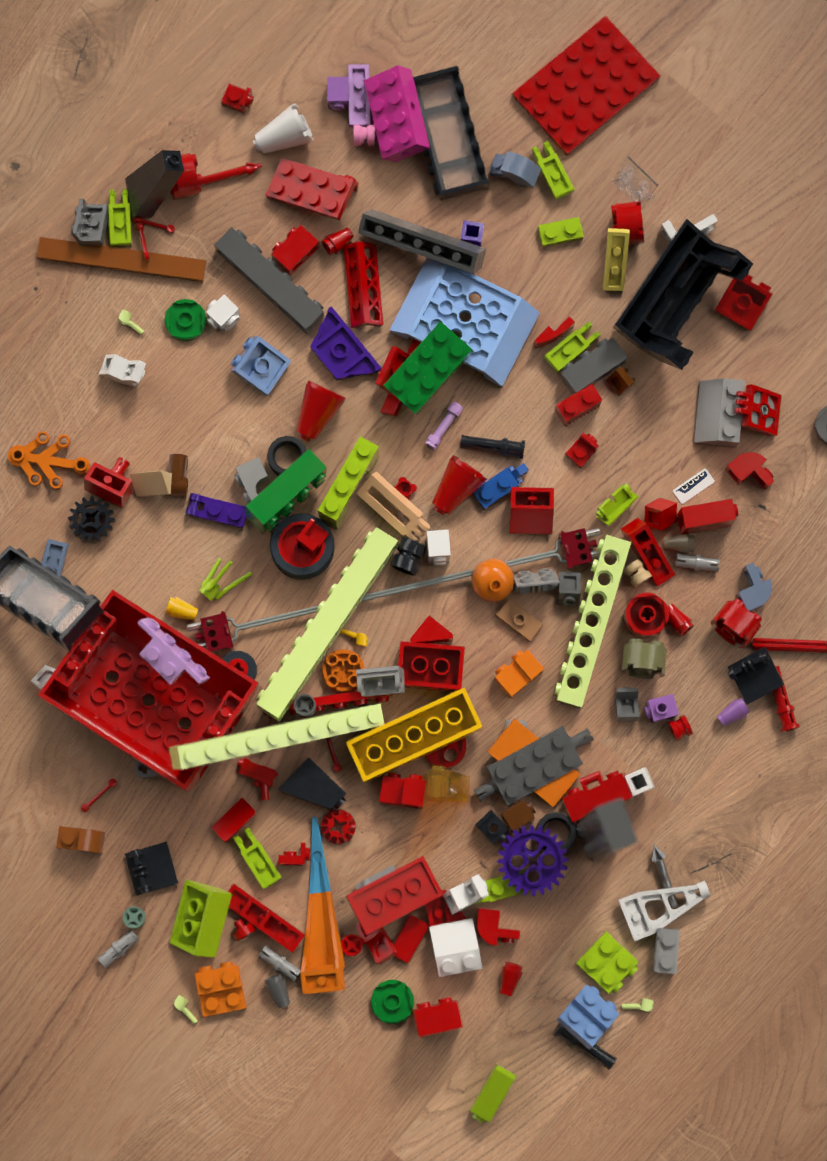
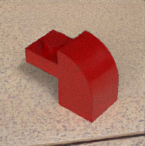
(750, 464)
(489, 930)

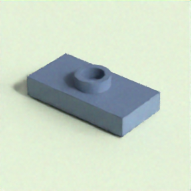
(55, 555)

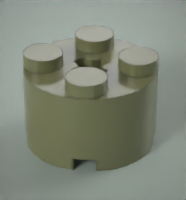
(644, 659)

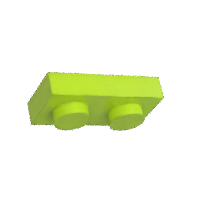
(560, 232)

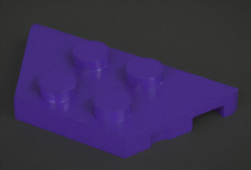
(341, 349)

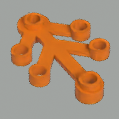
(44, 459)

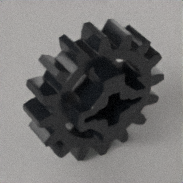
(97, 513)

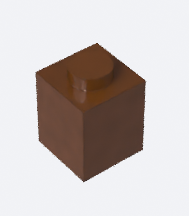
(518, 815)

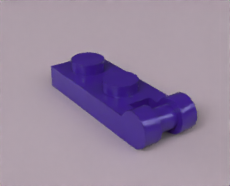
(217, 511)

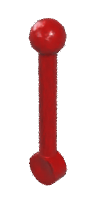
(140, 227)
(170, 228)
(337, 767)
(111, 783)

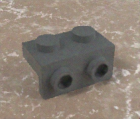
(90, 223)

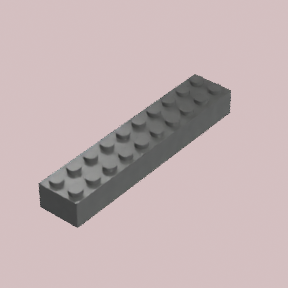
(606, 830)

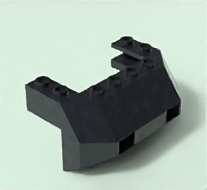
(674, 290)

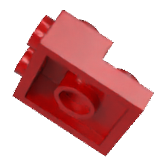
(744, 301)

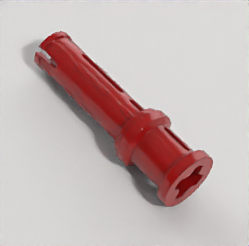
(784, 708)

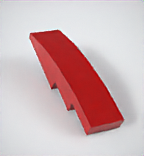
(264, 918)

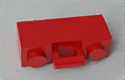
(583, 801)

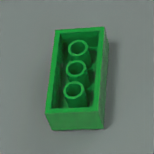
(428, 368)
(286, 491)

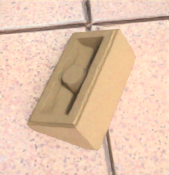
(152, 483)

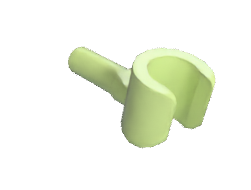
(124, 318)
(180, 1003)
(646, 1005)

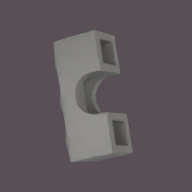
(251, 476)

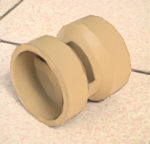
(640, 577)

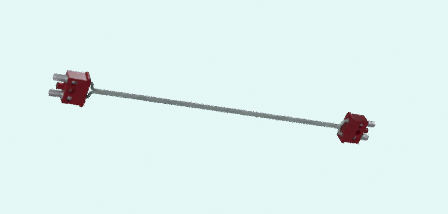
(571, 558)

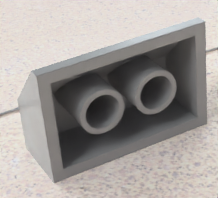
(715, 413)

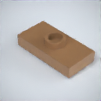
(519, 620)

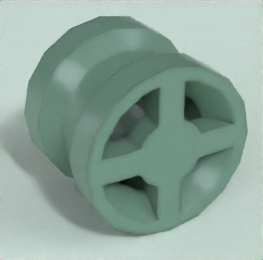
(131, 917)

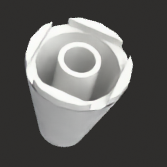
(284, 132)

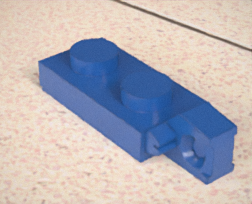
(500, 485)

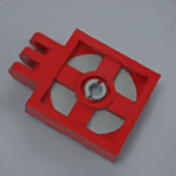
(759, 409)

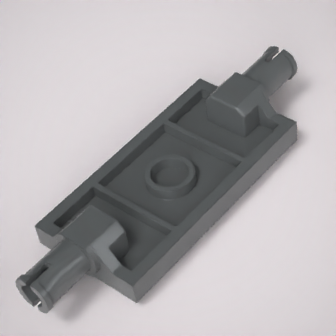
(534, 765)

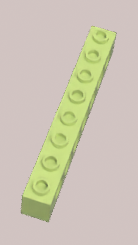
(620, 550)

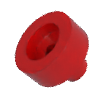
(243, 930)

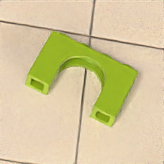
(337, 499)

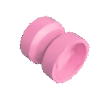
(364, 135)

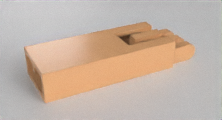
(387, 503)

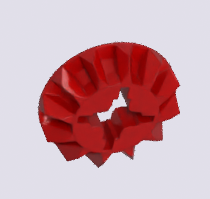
(334, 836)

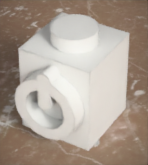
(222, 314)

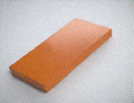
(518, 736)

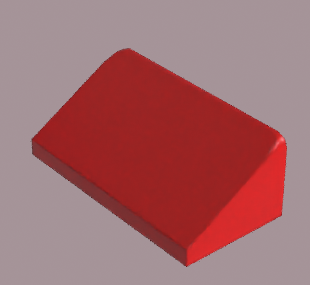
(234, 820)

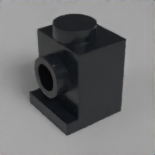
(484, 824)

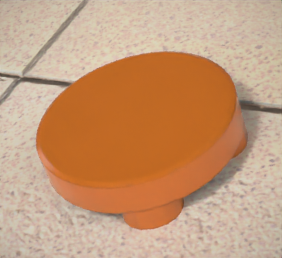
(340, 670)

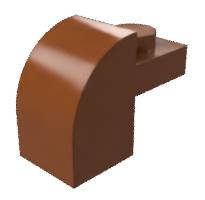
(81, 839)

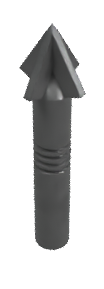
(658, 857)

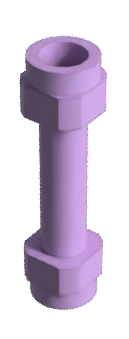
(453, 410)

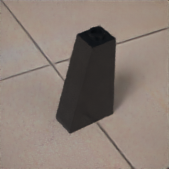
(152, 182)

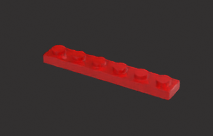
(339, 701)

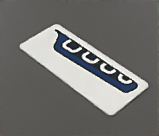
(693, 486)

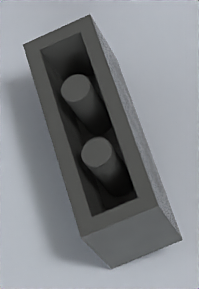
(593, 365)

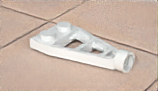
(637, 917)

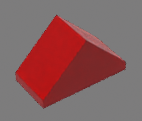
(431, 632)

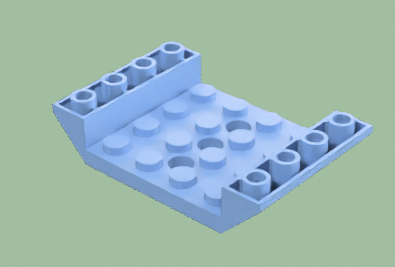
(496, 325)

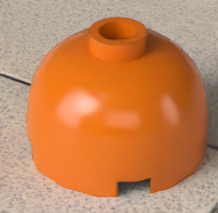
(492, 580)

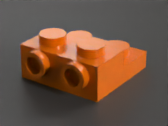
(220, 989)

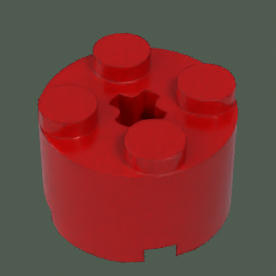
(189, 182)
(629, 216)
(654, 606)
(736, 623)

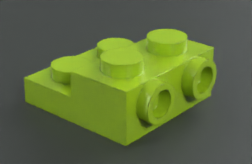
(608, 963)

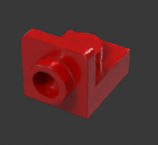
(237, 98)
(582, 449)
(292, 859)

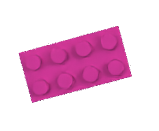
(396, 114)

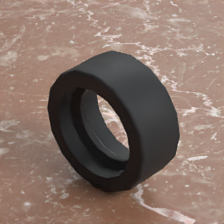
(275, 445)
(567, 821)

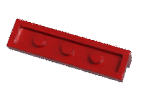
(359, 284)

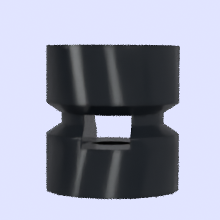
(408, 558)

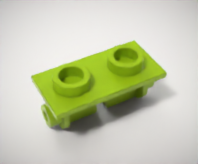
(611, 510)

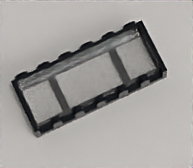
(450, 134)
(44, 598)

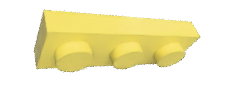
(616, 259)

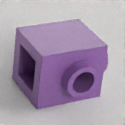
(661, 708)

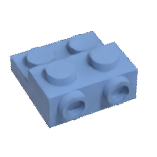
(259, 364)
(588, 1016)

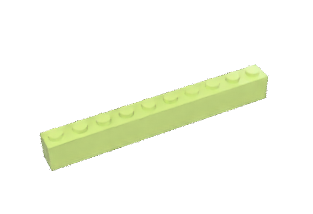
(327, 624)
(276, 736)

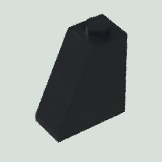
(314, 786)

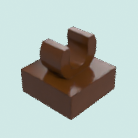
(620, 381)

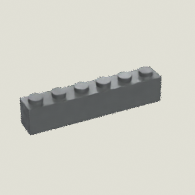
(422, 241)
(269, 280)

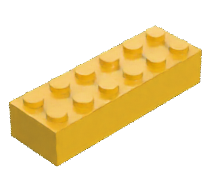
(414, 735)

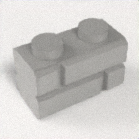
(666, 951)

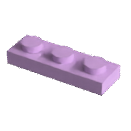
(358, 100)

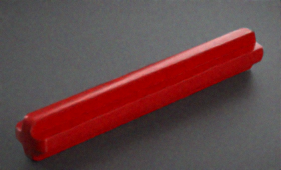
(790, 645)

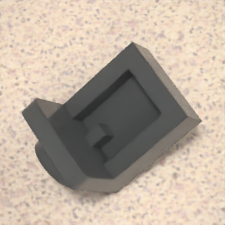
(627, 704)

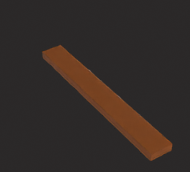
(121, 259)

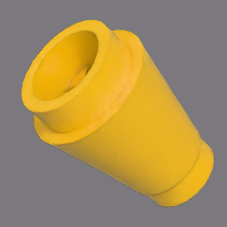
(180, 609)

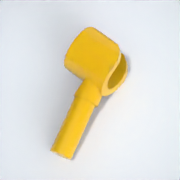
(361, 638)

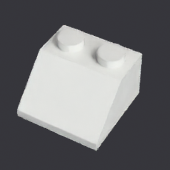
(455, 947)

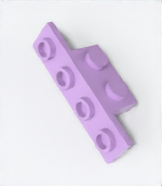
(167, 656)

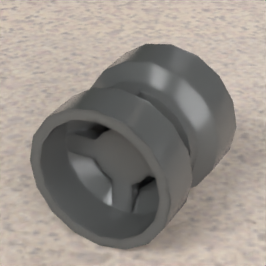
(305, 705)

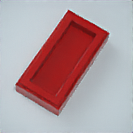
(410, 938)

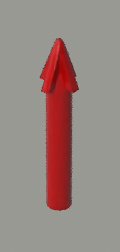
(248, 168)

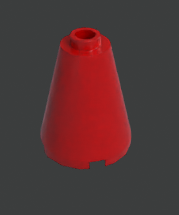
(317, 410)
(456, 485)

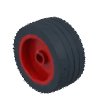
(295, 561)

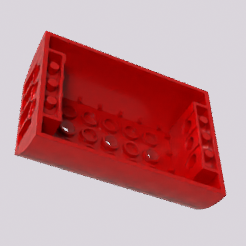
(117, 709)

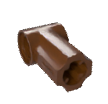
(178, 467)

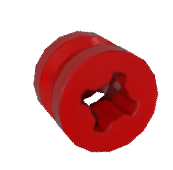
(680, 728)
(352, 945)

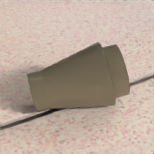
(680, 543)

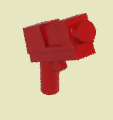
(262, 775)

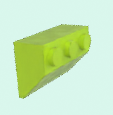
(200, 918)

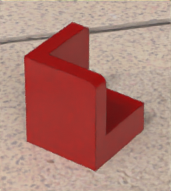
(661, 513)
(312, 536)

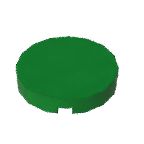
(185, 320)
(392, 1001)

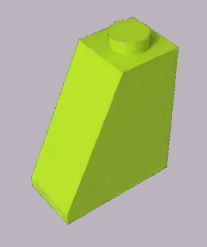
(492, 1093)

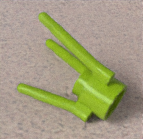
(211, 588)

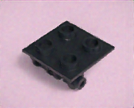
(755, 675)
(151, 868)

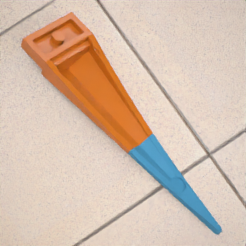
(322, 951)

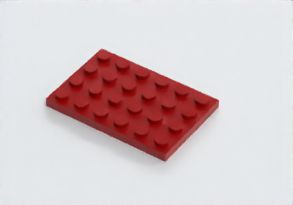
(586, 85)

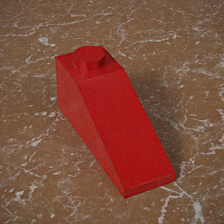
(648, 550)

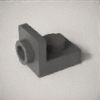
(569, 588)

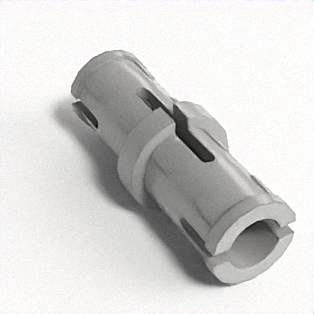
(697, 562)
(118, 948)
(279, 963)

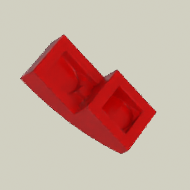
(549, 335)
(378, 943)

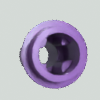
(733, 712)

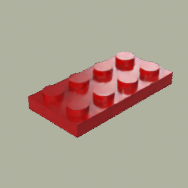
(310, 189)
(394, 895)

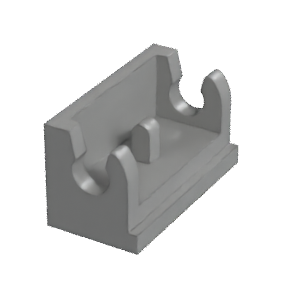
(380, 681)

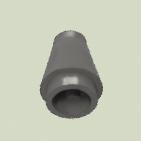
(278, 990)

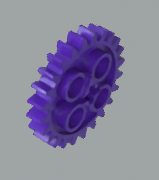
(547, 873)

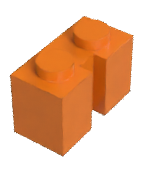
(518, 673)

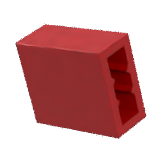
(707, 516)

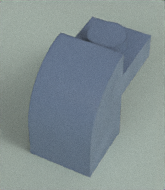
(515, 167)
(759, 591)

